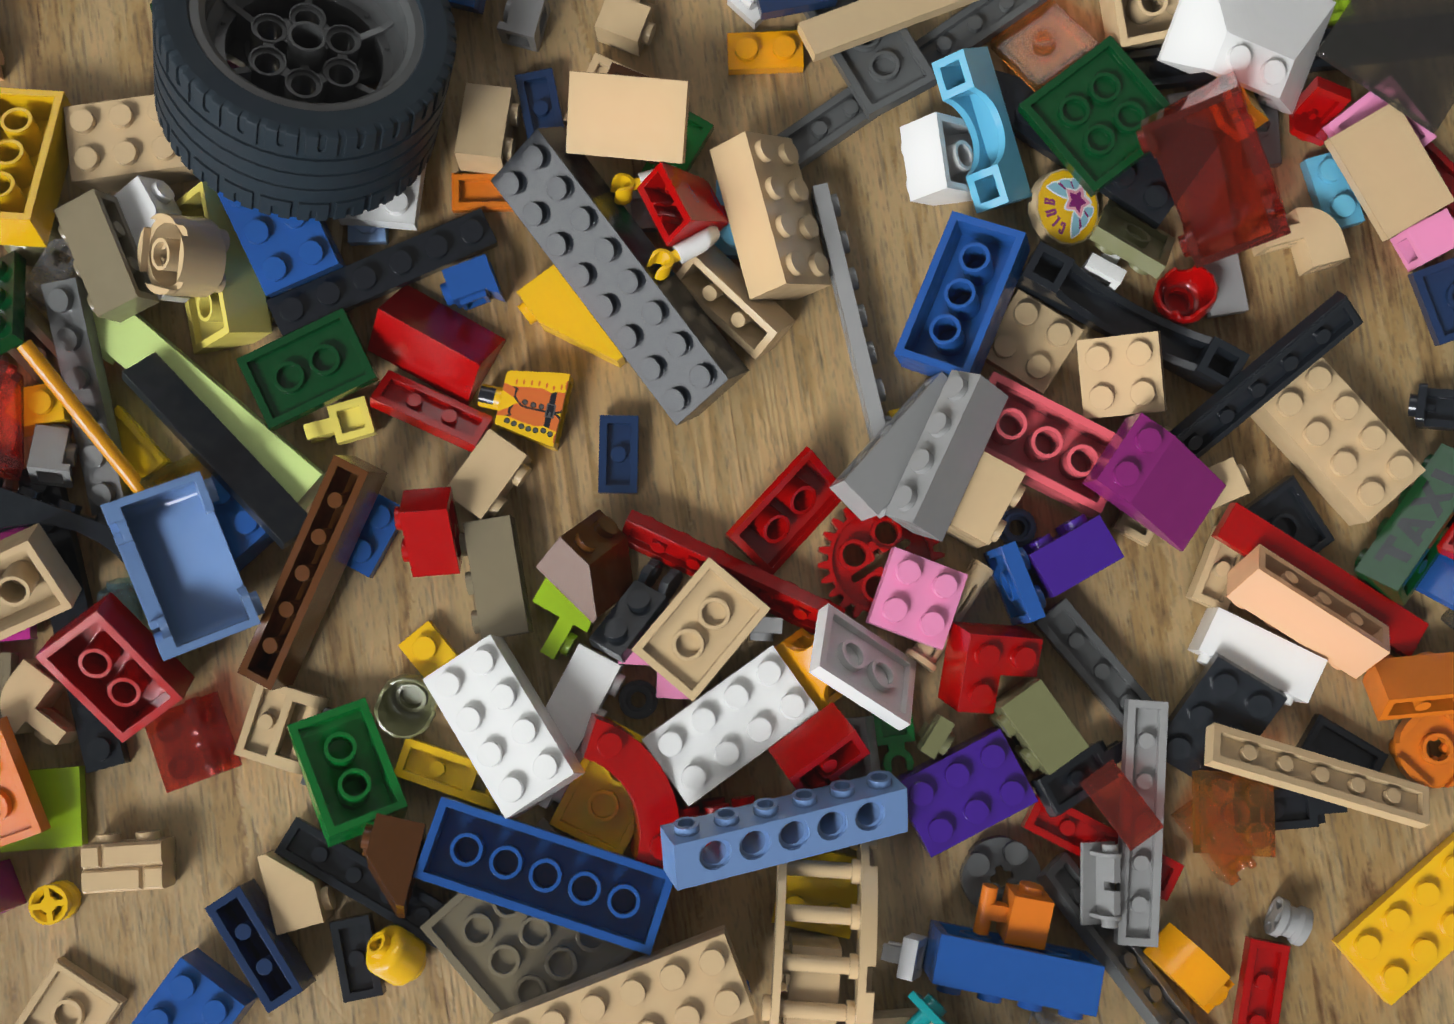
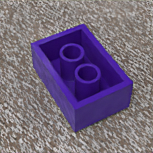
(965, 791)

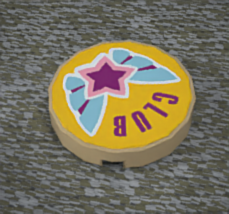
(1062, 209)

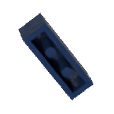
(266, 959)

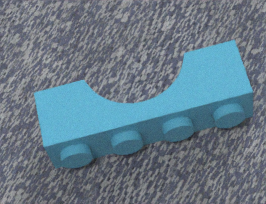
(972, 89)

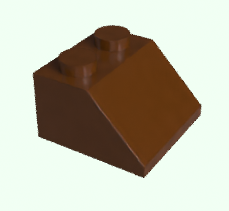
(590, 565)
(392, 856)

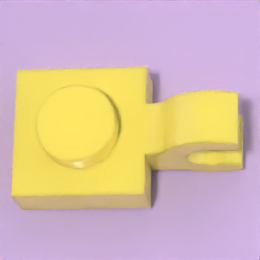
(347, 421)

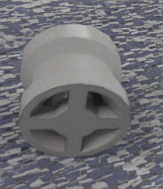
(1288, 921)

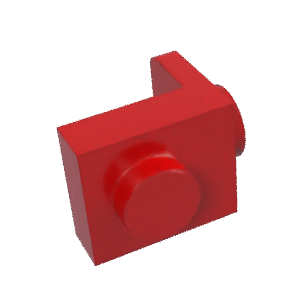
(1316, 108)

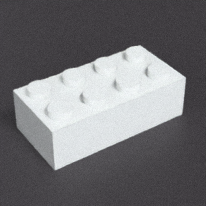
(730, 725)
(503, 726)

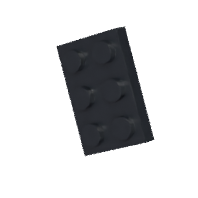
(1219, 695)

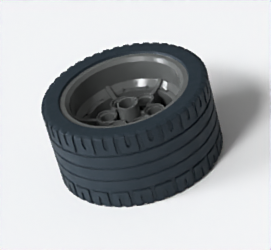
(295, 118)

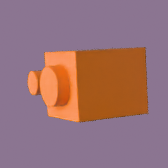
(1021, 916)

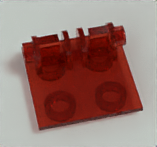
(192, 742)

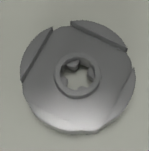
(994, 852)

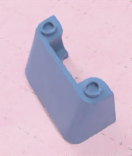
(181, 564)

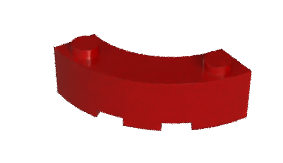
(641, 776)

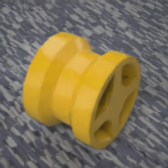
(44, 904)

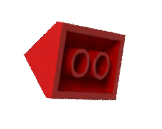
(434, 343)
(785, 513)

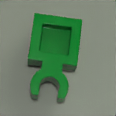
(895, 742)

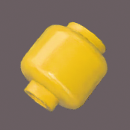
(396, 955)

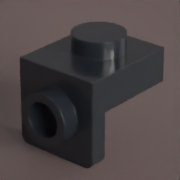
(1432, 408)

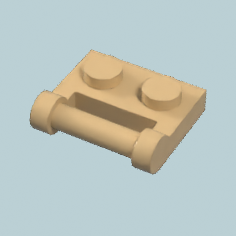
(268, 721)

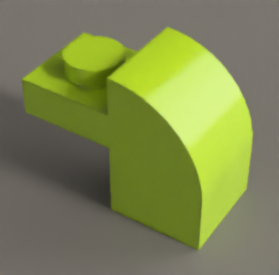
(561, 637)

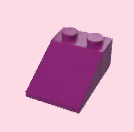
(1155, 480)

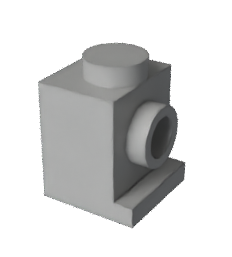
(524, 23)
(52, 456)

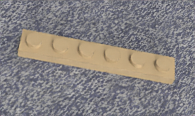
(1316, 775)

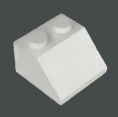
(937, 159)

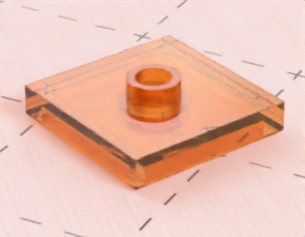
(1042, 44)

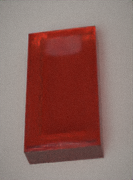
(1121, 804)

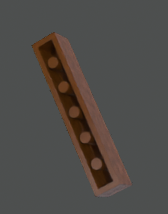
(312, 572)

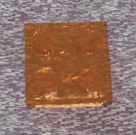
(1232, 815)

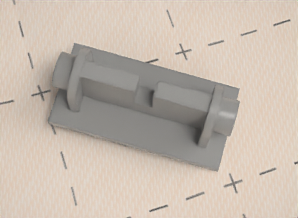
(1098, 874)

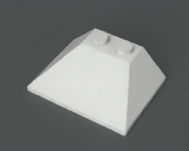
(1261, 40)

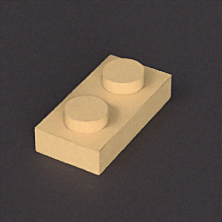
(1210, 578)

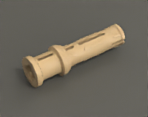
(978, 576)

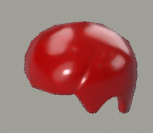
(1185, 294)

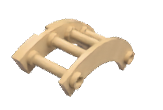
(857, 966)

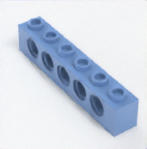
(816, 823)

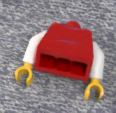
(681, 208)

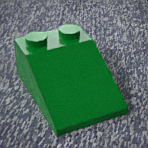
(346, 770)

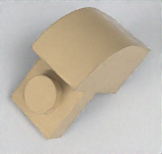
(1314, 241)
(29, 704)

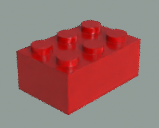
(115, 667)

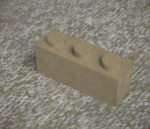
(105, 255)
(496, 577)

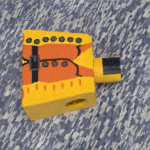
(530, 405)

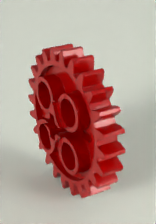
(862, 535)

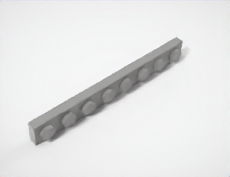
(851, 315)

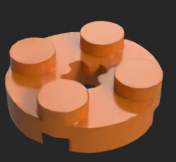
(1411, 755)

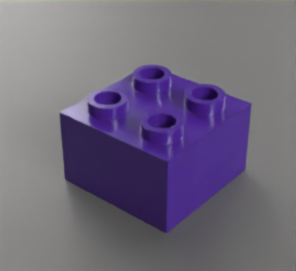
(1071, 556)

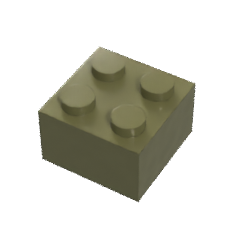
(1037, 726)

